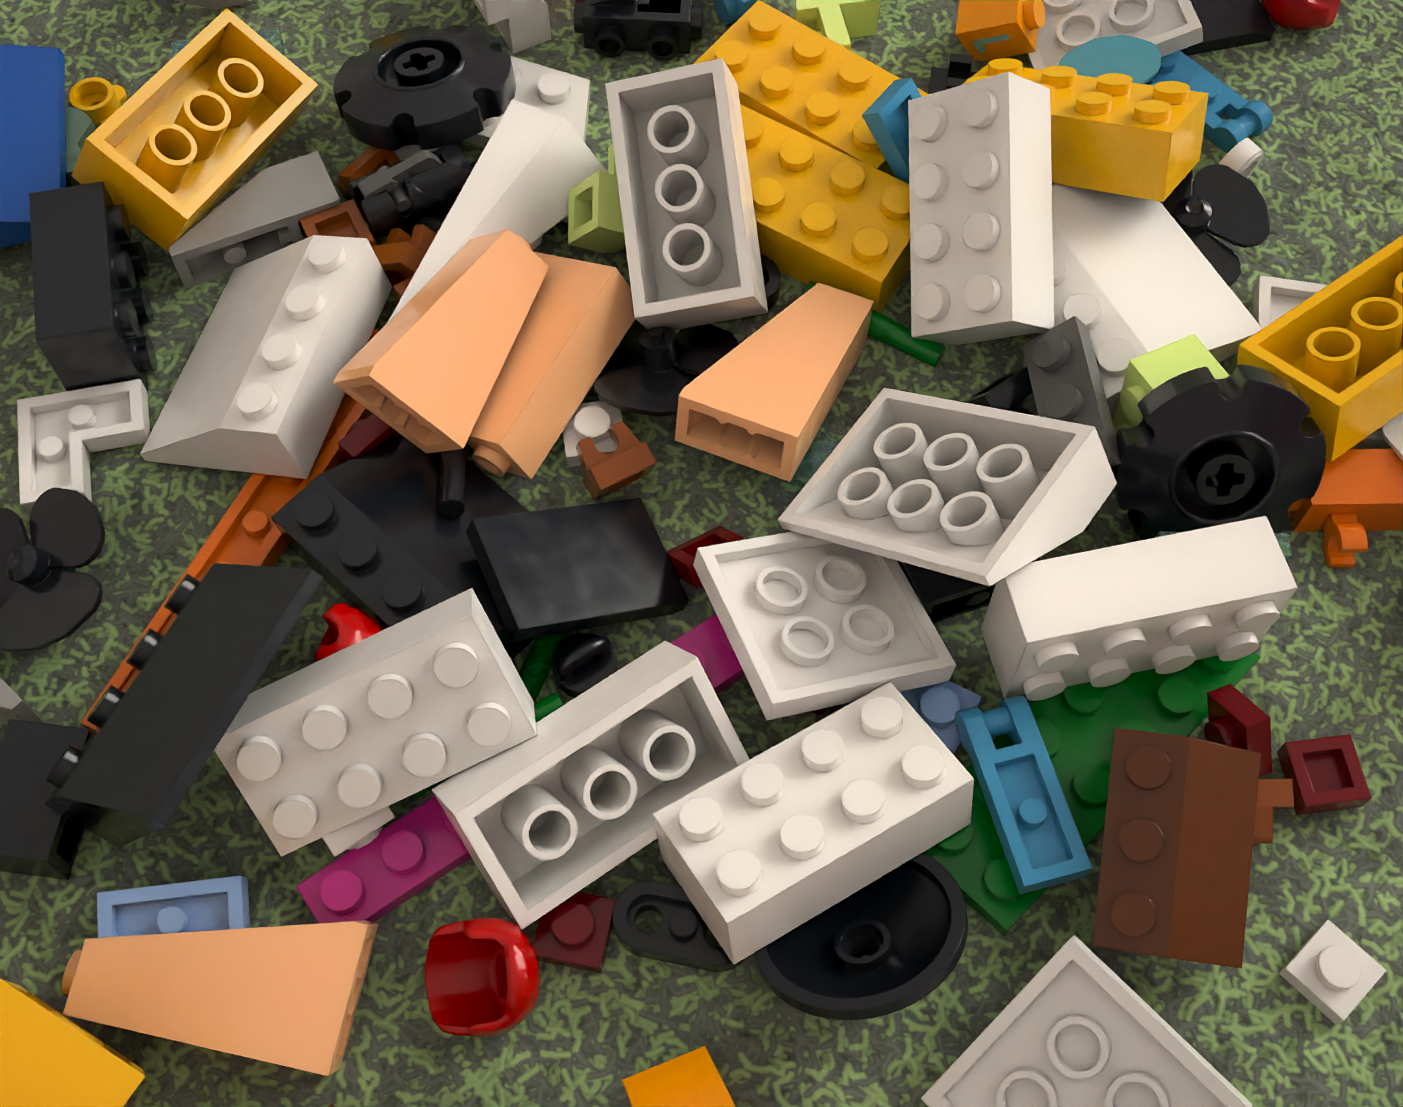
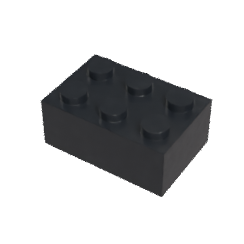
(89, 288)

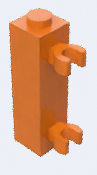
(1354, 496)

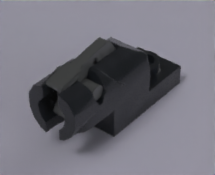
(411, 189)

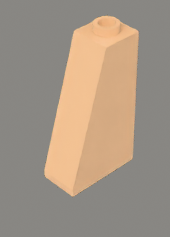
(448, 343)
(552, 364)
(778, 384)
(240, 991)

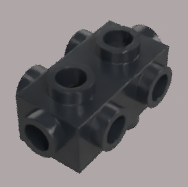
(638, 25)

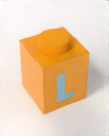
(999, 27)

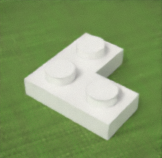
(66, 426)

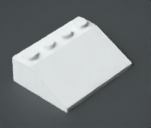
(1136, 282)
(267, 360)
(954, 486)

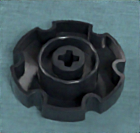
(424, 87)
(1218, 453)

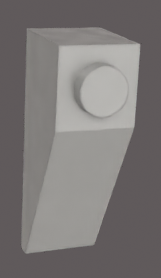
(255, 220)

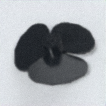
(1224, 206)
(649, 364)
(38, 581)

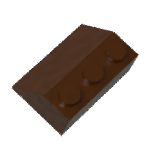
(1177, 848)

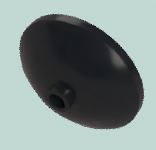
(904, 922)

